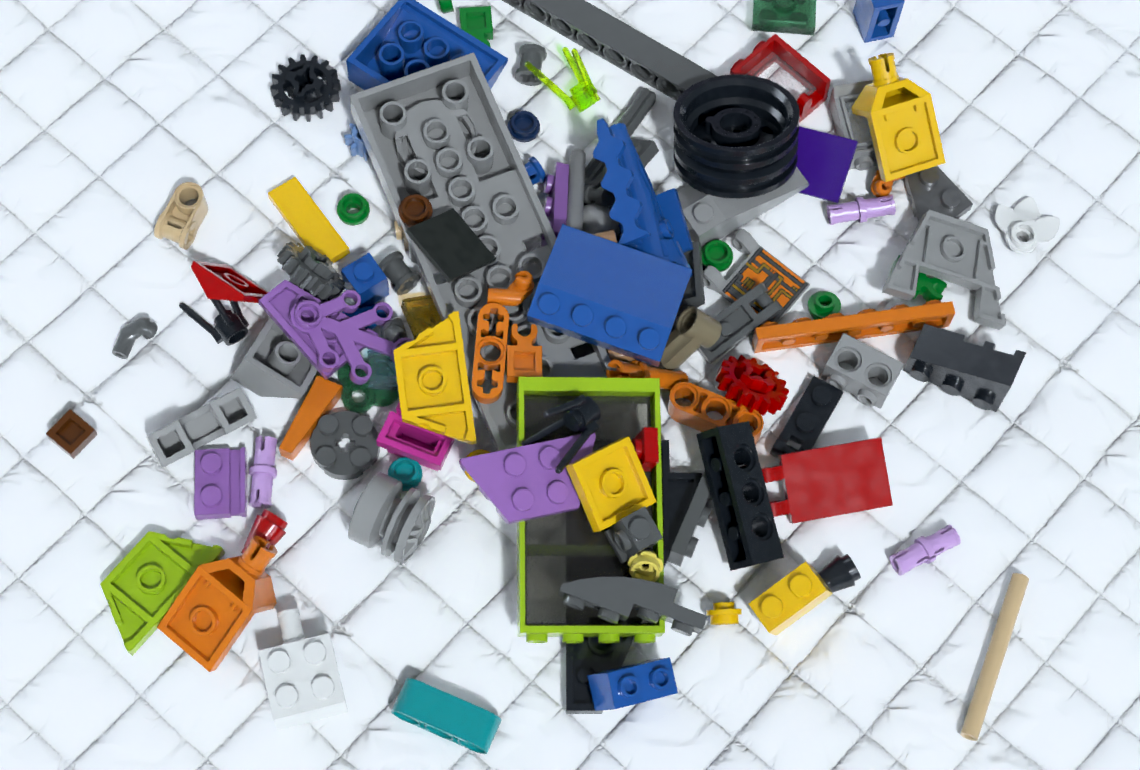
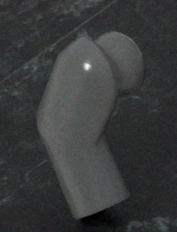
(393, 330)
(130, 333)

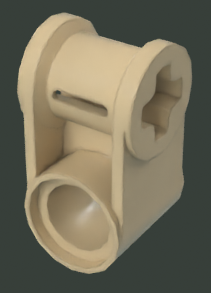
(181, 221)

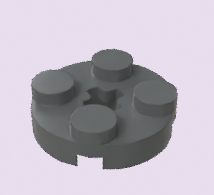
(333, 429)

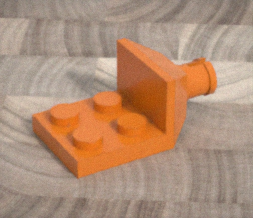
(220, 604)

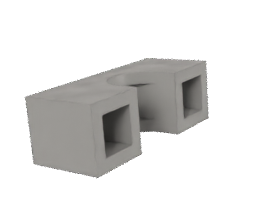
(201, 427)

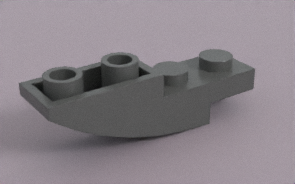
(618, 595)

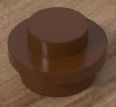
(414, 210)

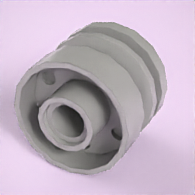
(383, 514)

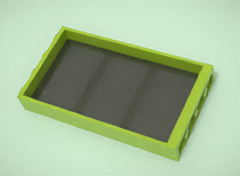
(563, 544)

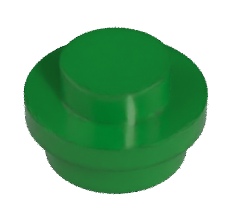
(717, 254)

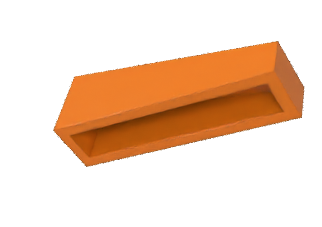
(318, 402)

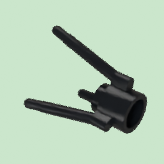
(229, 326)
(580, 416)

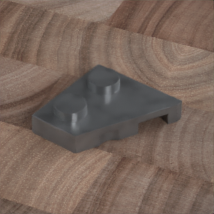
(936, 192)

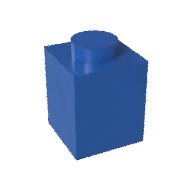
(366, 279)

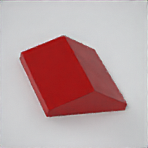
(226, 283)

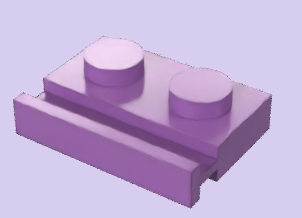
(220, 483)

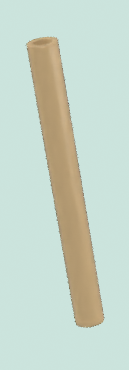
(994, 657)

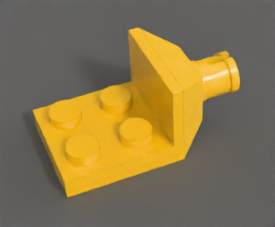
(899, 121)

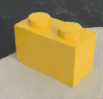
(790, 598)

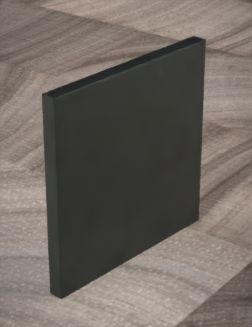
(450, 245)

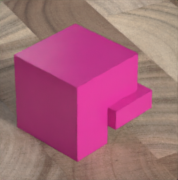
(414, 442)

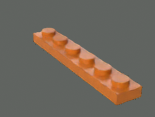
(862, 325)

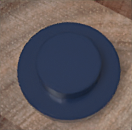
(524, 126)

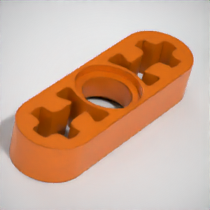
(479, 375)

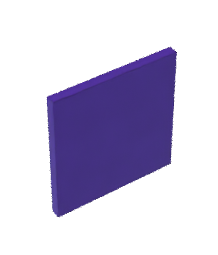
(824, 162)

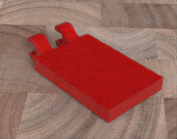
(831, 480)

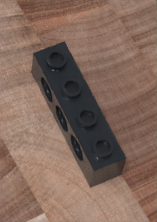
(739, 495)

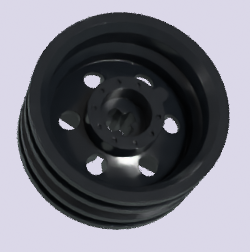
(736, 136)

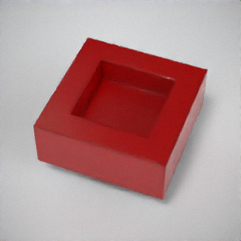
(647, 448)

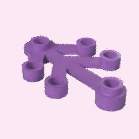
(346, 332)

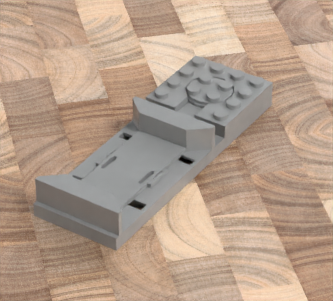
(448, 142)

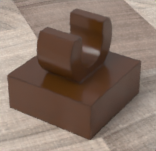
(71, 434)

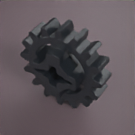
(306, 89)

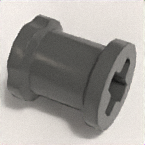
(535, 55)
(399, 273)

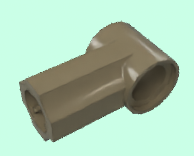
(692, 331)

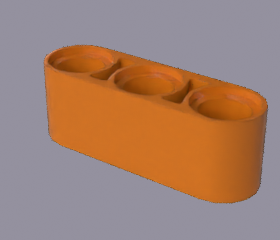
(705, 401)

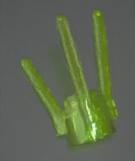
(583, 94)

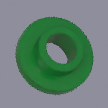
(353, 201)
(819, 311)

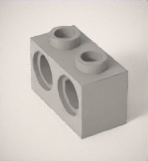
(866, 364)

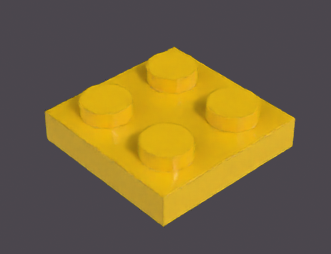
(610, 483)

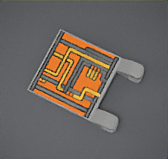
(758, 267)

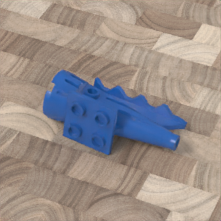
(646, 220)

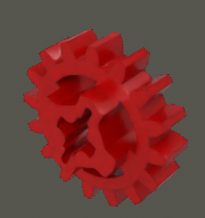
(752, 385)

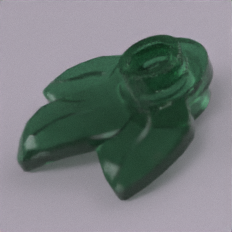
(372, 397)

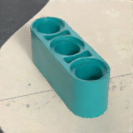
(446, 716)

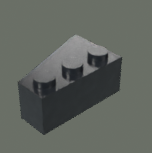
(963, 367)

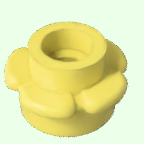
(649, 572)

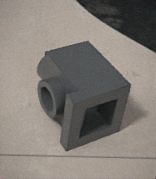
(633, 534)

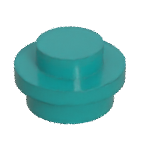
(406, 471)

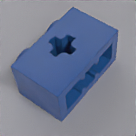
(632, 684)

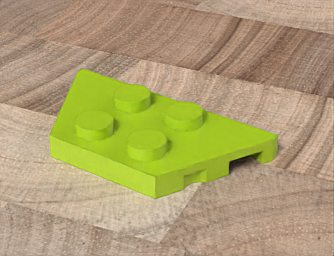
(150, 581)

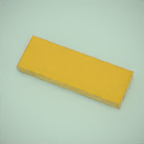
(307, 220)

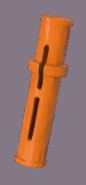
(638, 369)

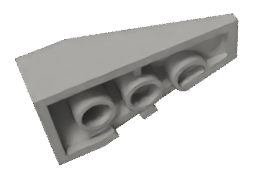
(716, 217)
(275, 365)

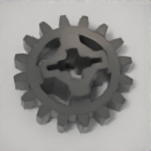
(311, 271)

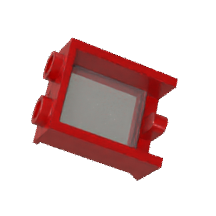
(785, 66)

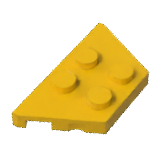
(435, 381)

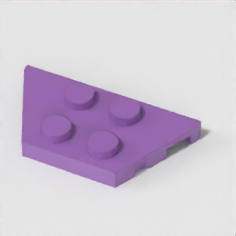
(524, 478)

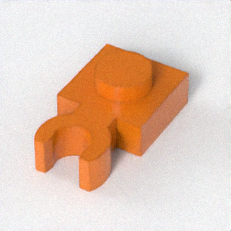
(523, 357)

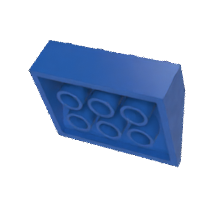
(414, 40)
(609, 295)

